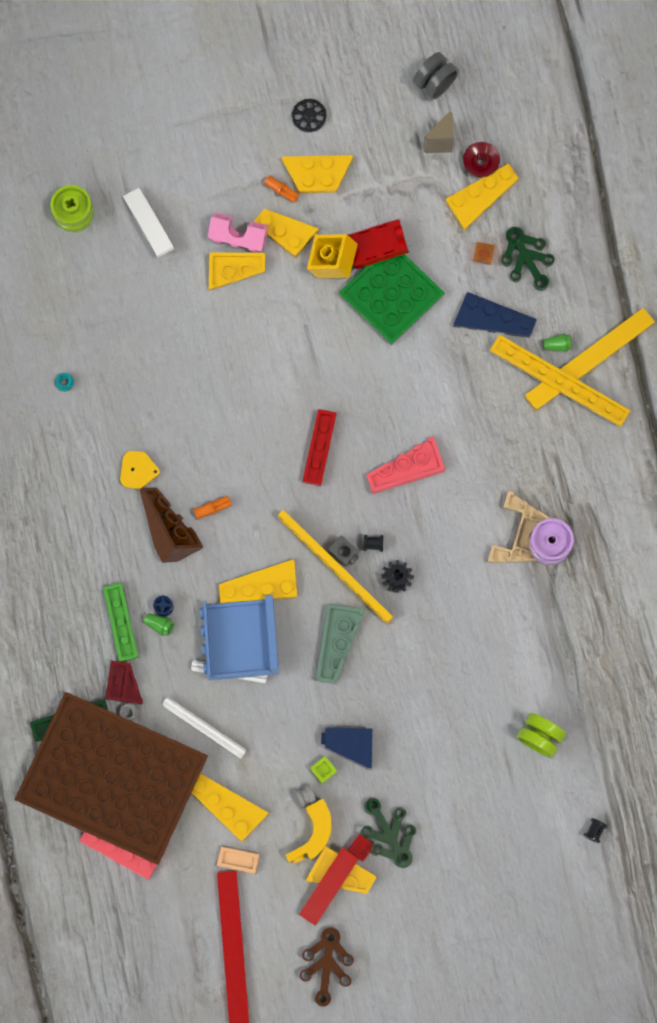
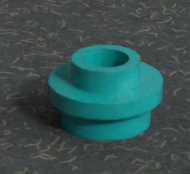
(64, 376)

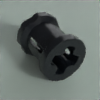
(373, 543)
(595, 830)

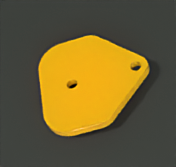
(143, 471)

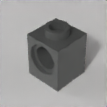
(340, 544)

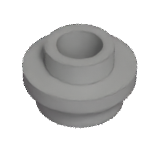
(128, 706)

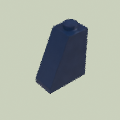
(350, 744)

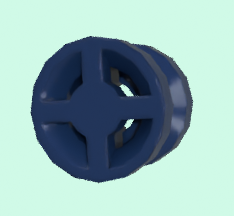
(161, 603)

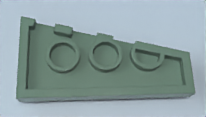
(338, 635)

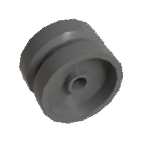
(435, 75)

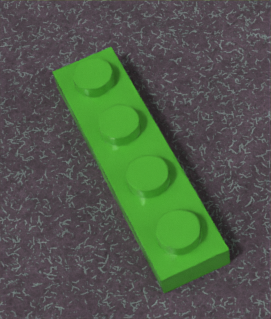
(120, 622)

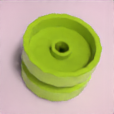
(72, 208)
(541, 735)

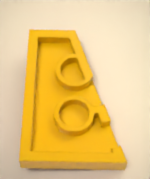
(234, 267)
(358, 880)

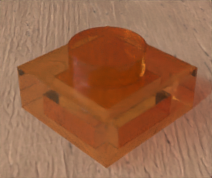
(484, 253)

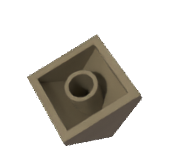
(440, 137)

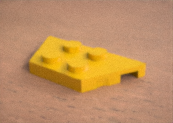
(317, 173)

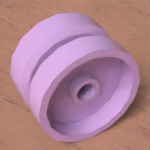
(548, 552)

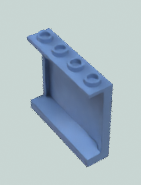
(239, 639)

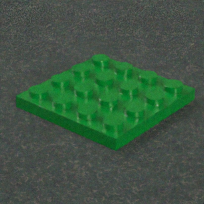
(392, 296)

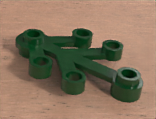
(526, 255)
(389, 835)

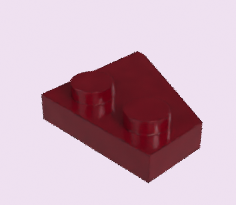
(122, 684)

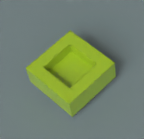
(323, 769)

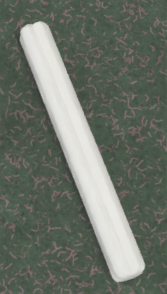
(204, 727)

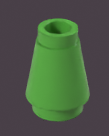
(558, 343)
(160, 624)

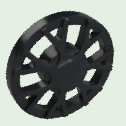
(309, 115)

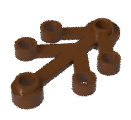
(327, 963)

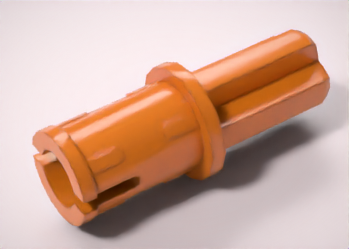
(281, 189)
(212, 507)

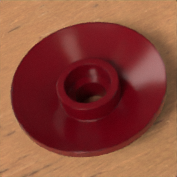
(481, 151)

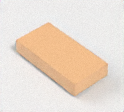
(238, 860)

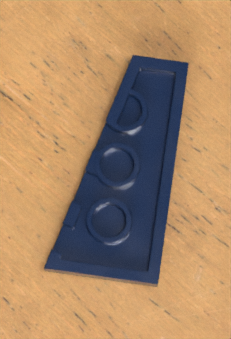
(492, 317)

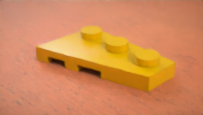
(287, 232)

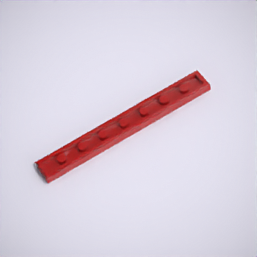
(233, 947)

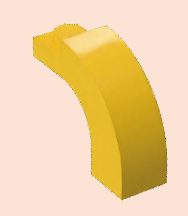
(322, 828)

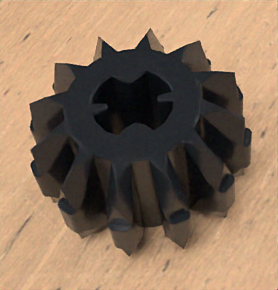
(402, 573)

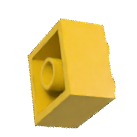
(332, 256)

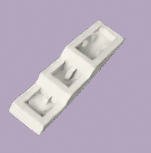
(148, 222)

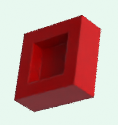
(360, 847)

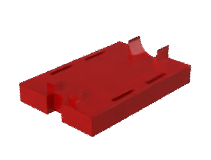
(379, 244)

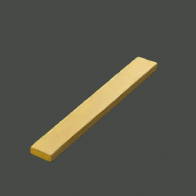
(594, 355)
(560, 380)
(335, 567)

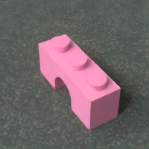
(223, 231)

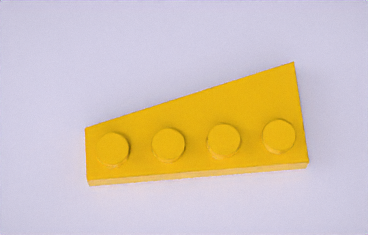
(476, 198)
(274, 580)
(231, 809)

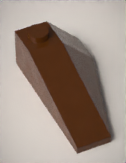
(169, 534)

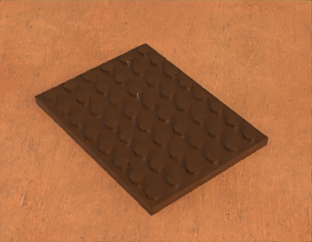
(111, 778)

